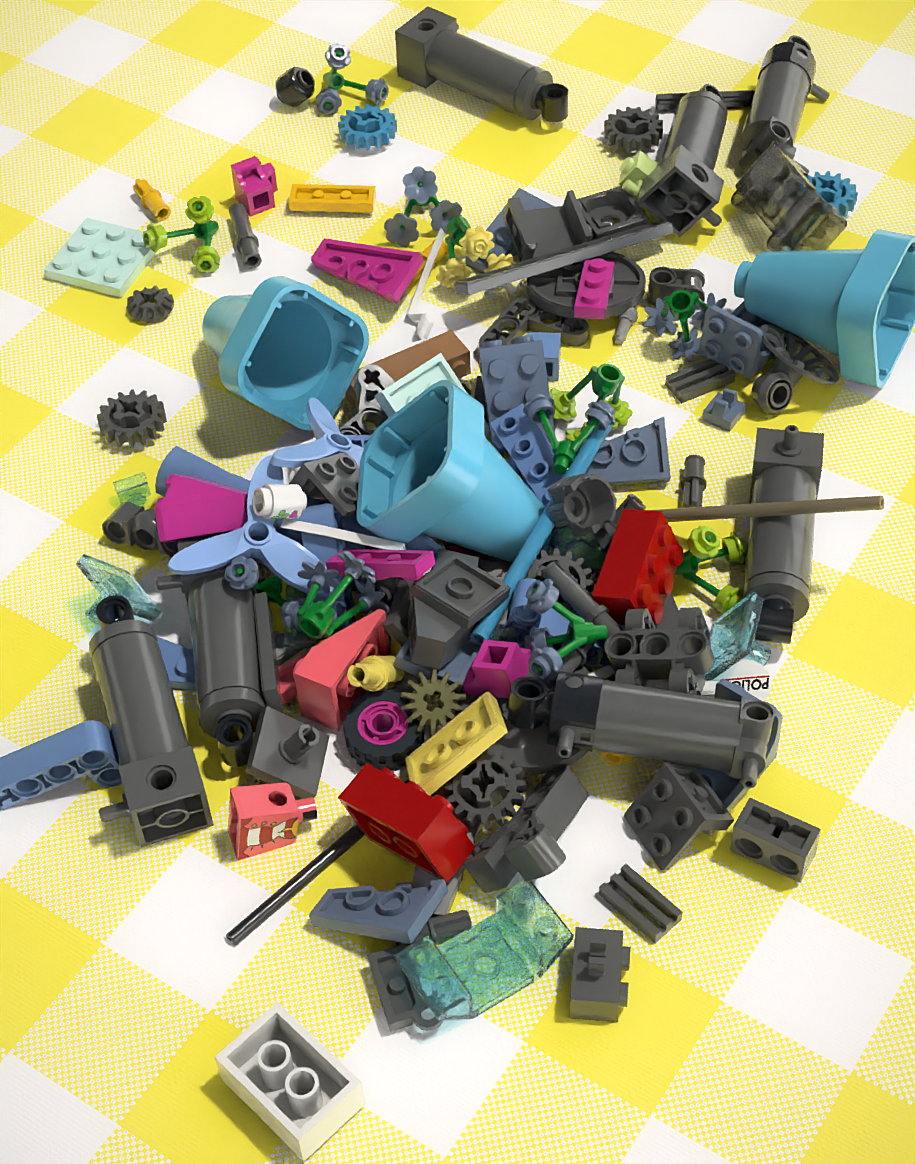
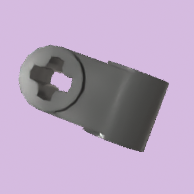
(666, 280)

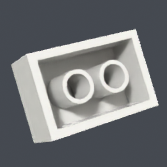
(290, 1080)

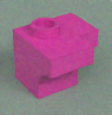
(254, 185)
(496, 668)

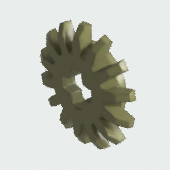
(429, 687)

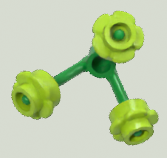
(200, 211)
(703, 546)

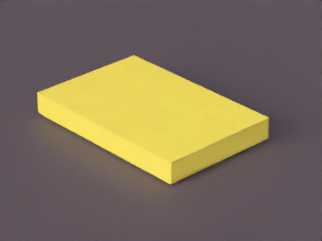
(456, 744)

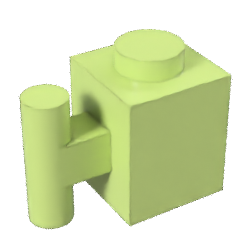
(634, 171)

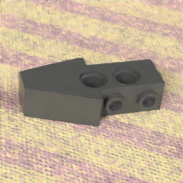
(432, 635)

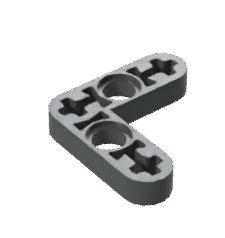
(573, 331)

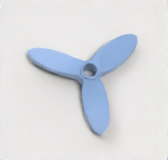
(327, 443)
(277, 551)

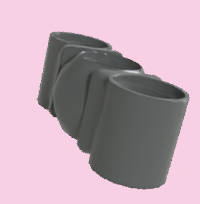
(136, 525)

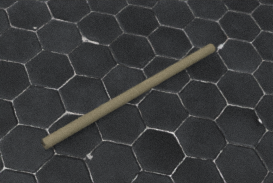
(774, 509)

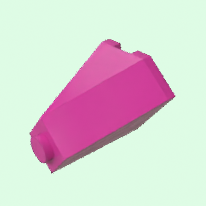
(199, 508)

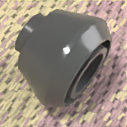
(772, 392)

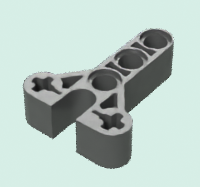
(367, 406)
(530, 838)

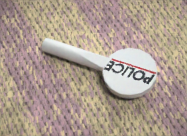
(747, 674)

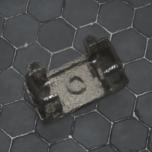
(787, 203)

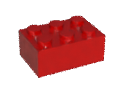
(639, 565)
(407, 821)

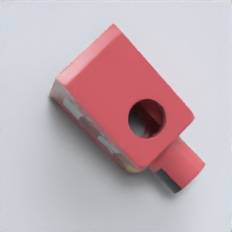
(265, 818)

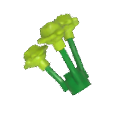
(605, 381)

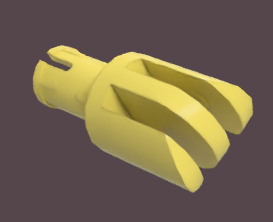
(375, 673)

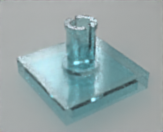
(116, 581)
(734, 636)

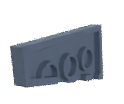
(501, 236)

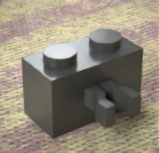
(597, 974)

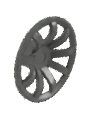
(793, 365)

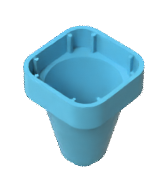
(840, 300)
(285, 347)
(442, 478)

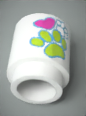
(279, 501)

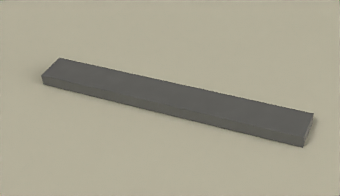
(562, 257)

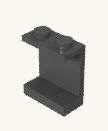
(546, 229)

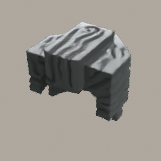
(582, 503)

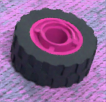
(379, 712)

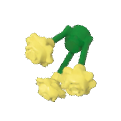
(474, 245)

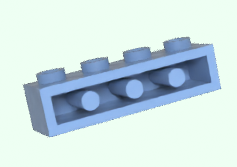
(528, 451)

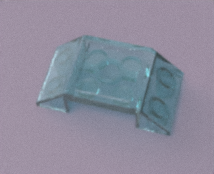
(489, 958)

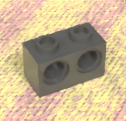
(775, 839)

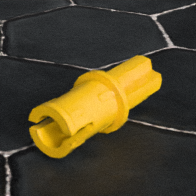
(151, 199)

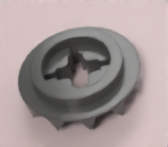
(150, 311)

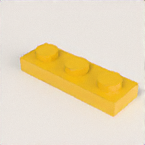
(332, 198)

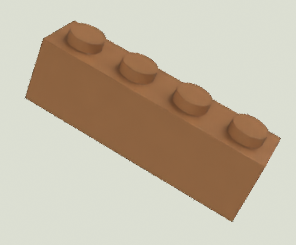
(409, 359)

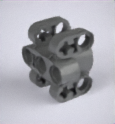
(658, 654)

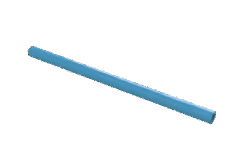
(537, 539)

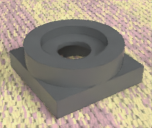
(612, 203)

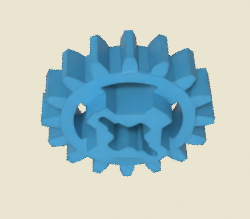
(367, 127)
(833, 188)

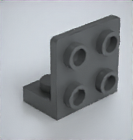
(334, 477)
(674, 812)

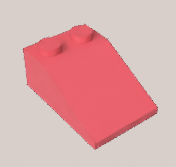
(322, 674)

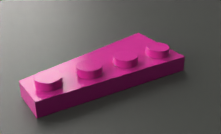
(370, 267)

